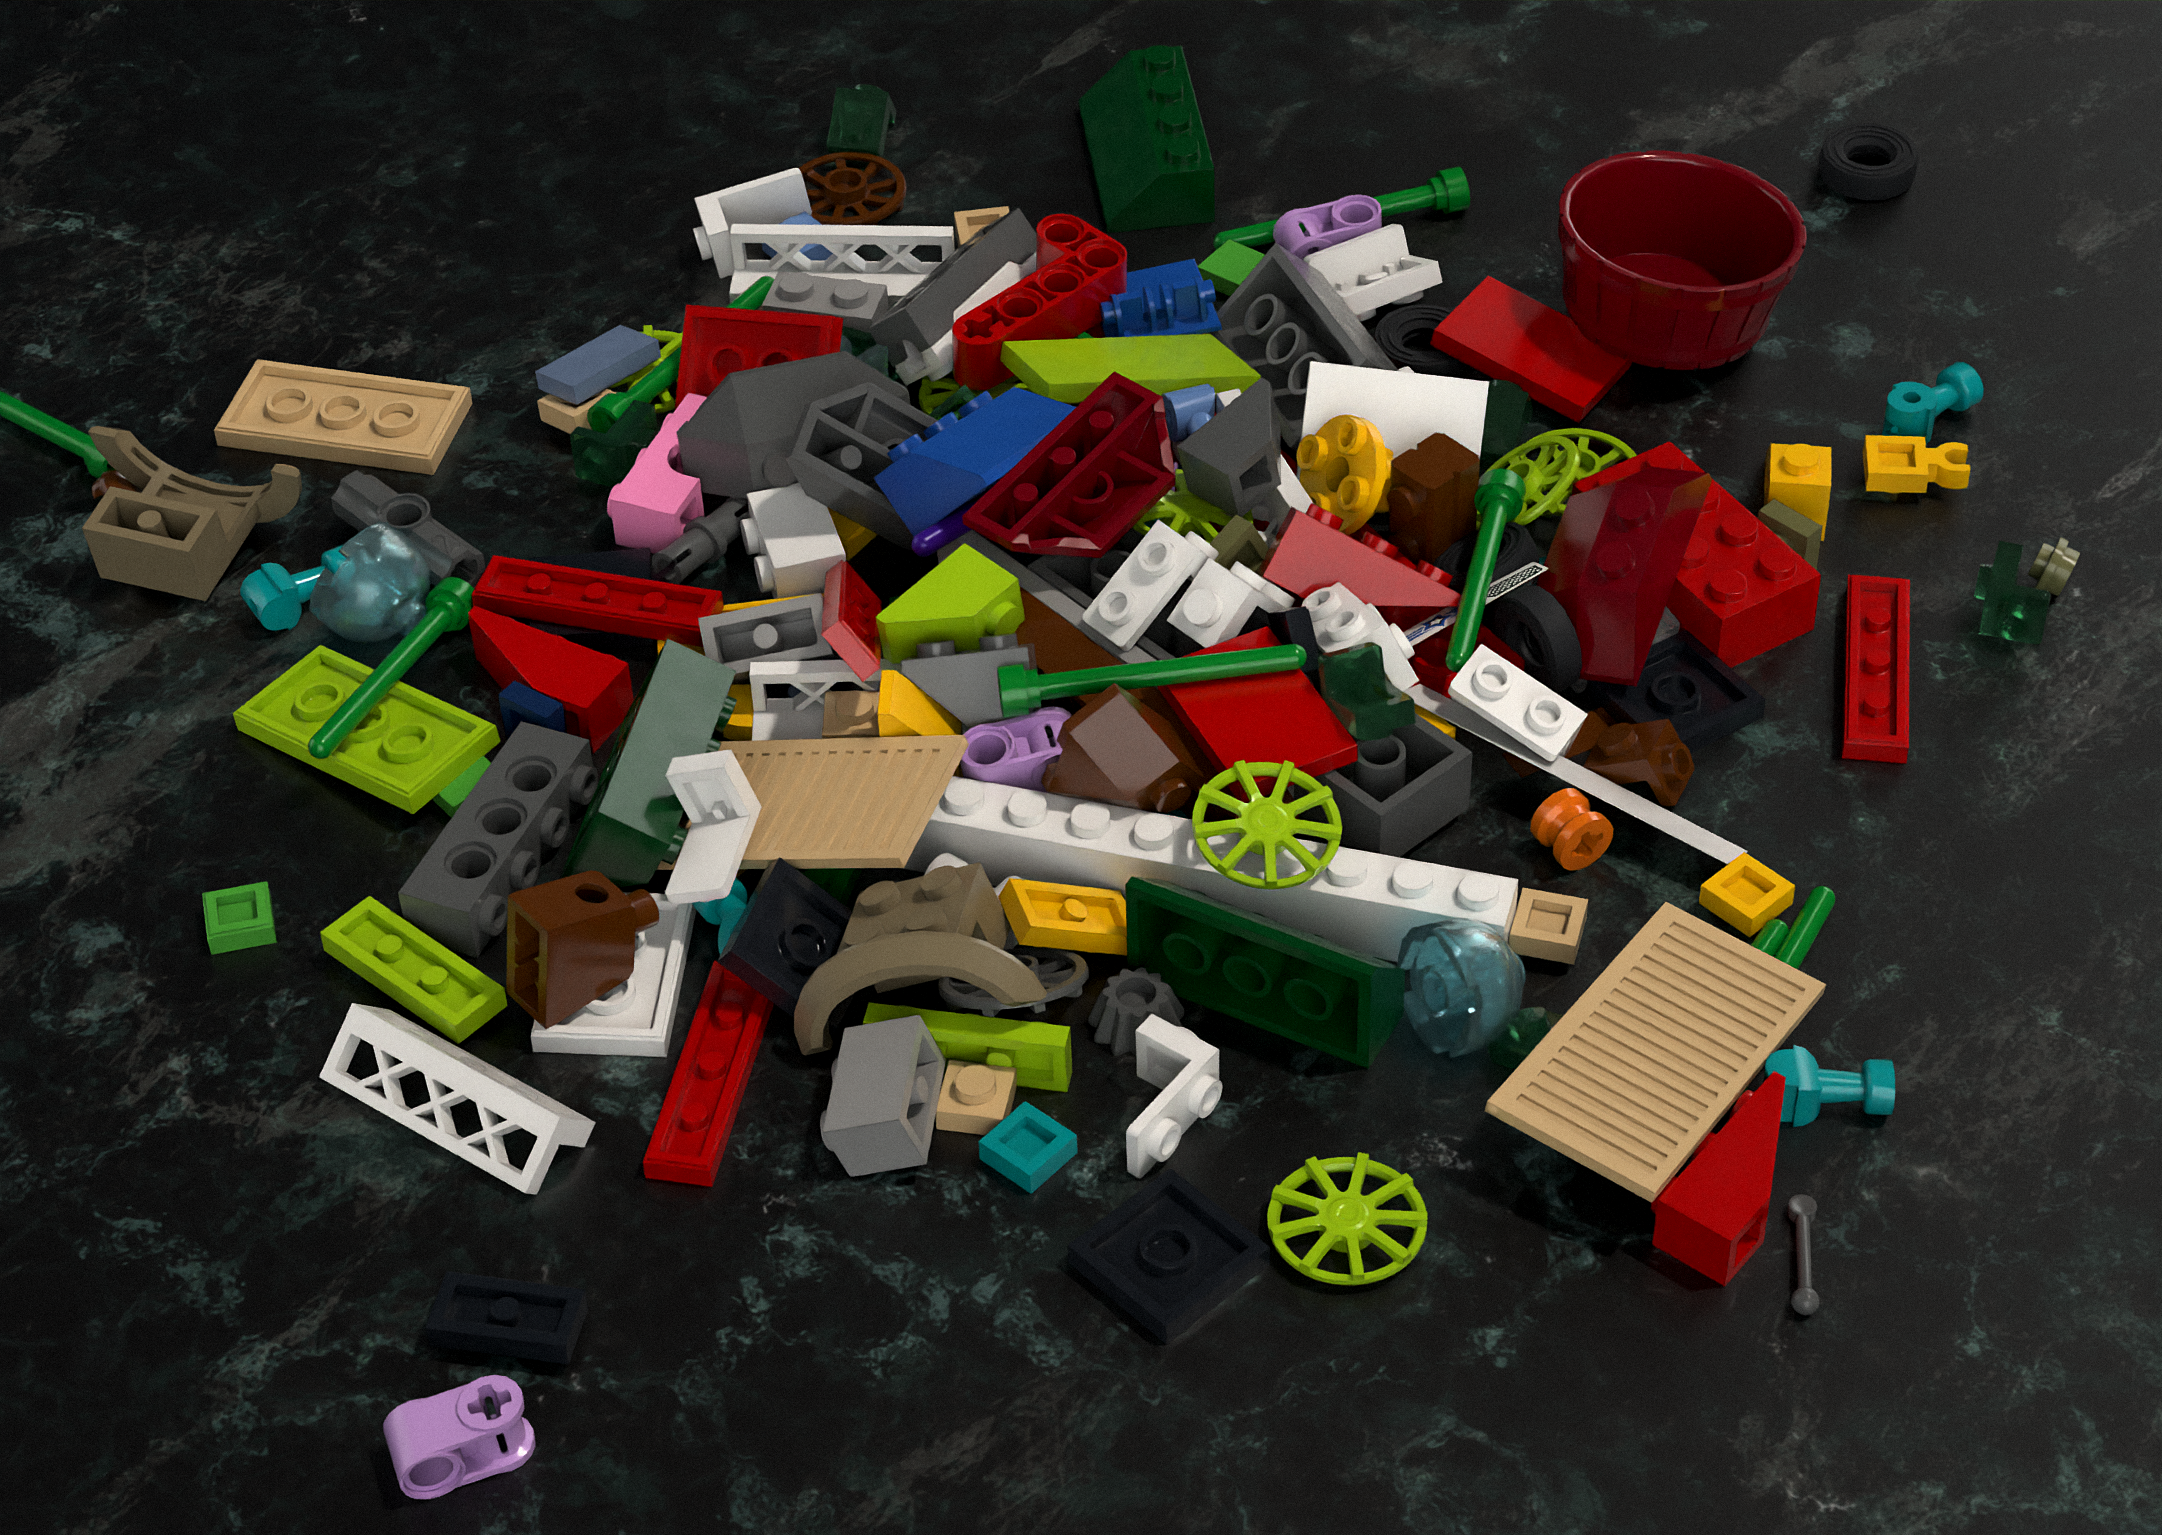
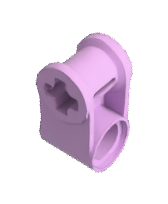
(1327, 224)
(1014, 749)
(453, 1439)

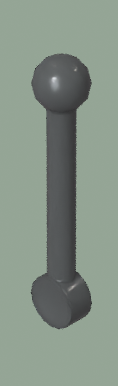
(1802, 1212)

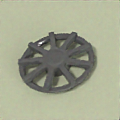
(1057, 984)

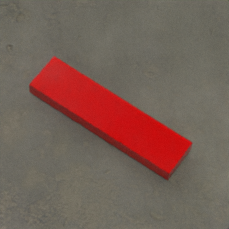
(595, 600)
(850, 619)
(1876, 669)
(708, 1081)

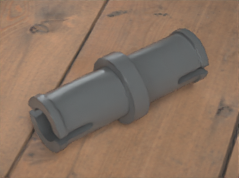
(702, 541)

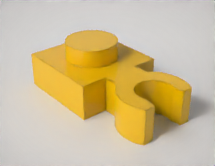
(1907, 466)

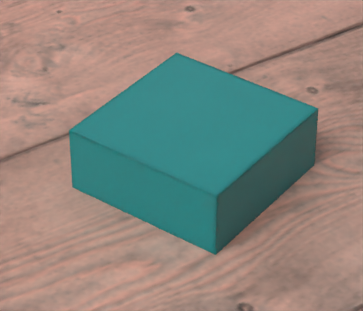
(1028, 1147)

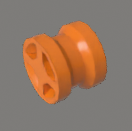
(1571, 829)

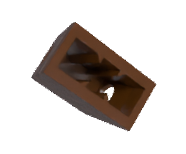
(572, 942)

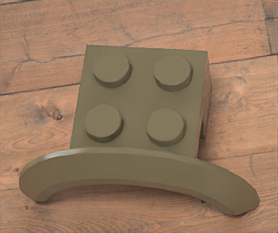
(181, 526)
(915, 935)

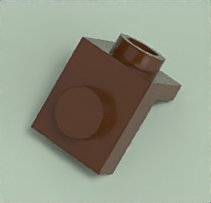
(1644, 753)

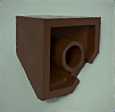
(1122, 756)

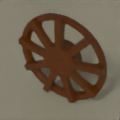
(848, 189)

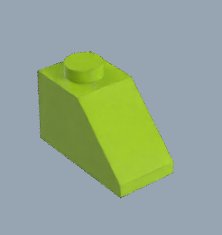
(955, 601)

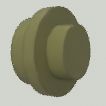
(2053, 566)

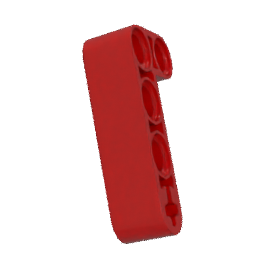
(1058, 301)

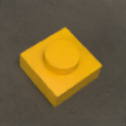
(1746, 894)

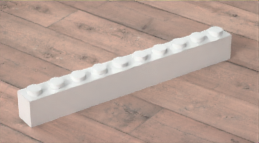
(1356, 902)

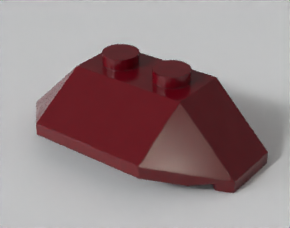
(1083, 478)
(1619, 563)

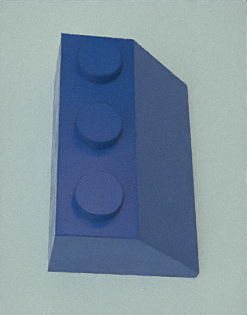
(966, 454)

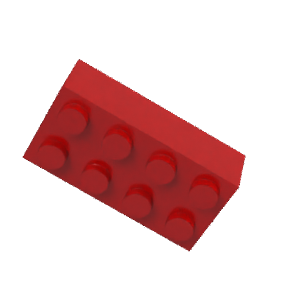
(1738, 579)

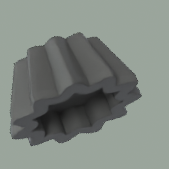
(1127, 1003)

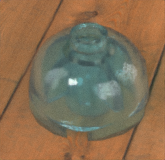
(376, 589)
(1462, 984)

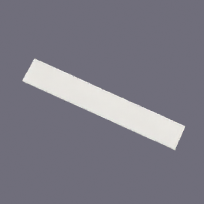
(1578, 776)

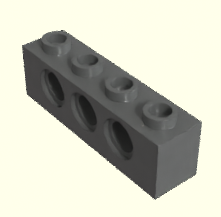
(499, 838)

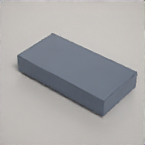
(598, 364)

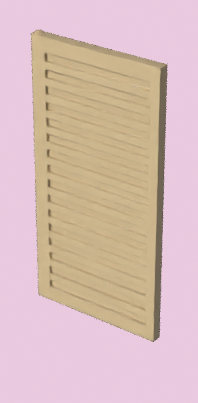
(842, 798)
(1656, 1051)

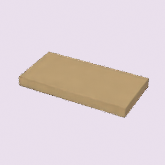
(344, 416)

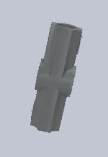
(366, 501)

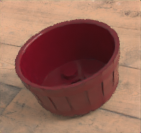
(1675, 256)

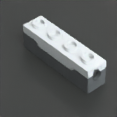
(922, 321)

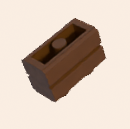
(1432, 497)

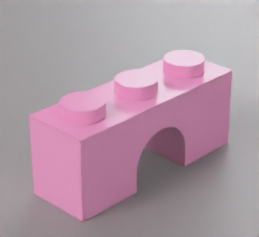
(655, 495)

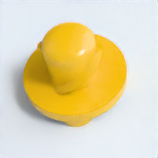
(1346, 470)

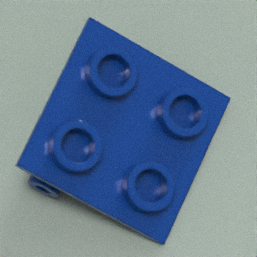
(1162, 302)

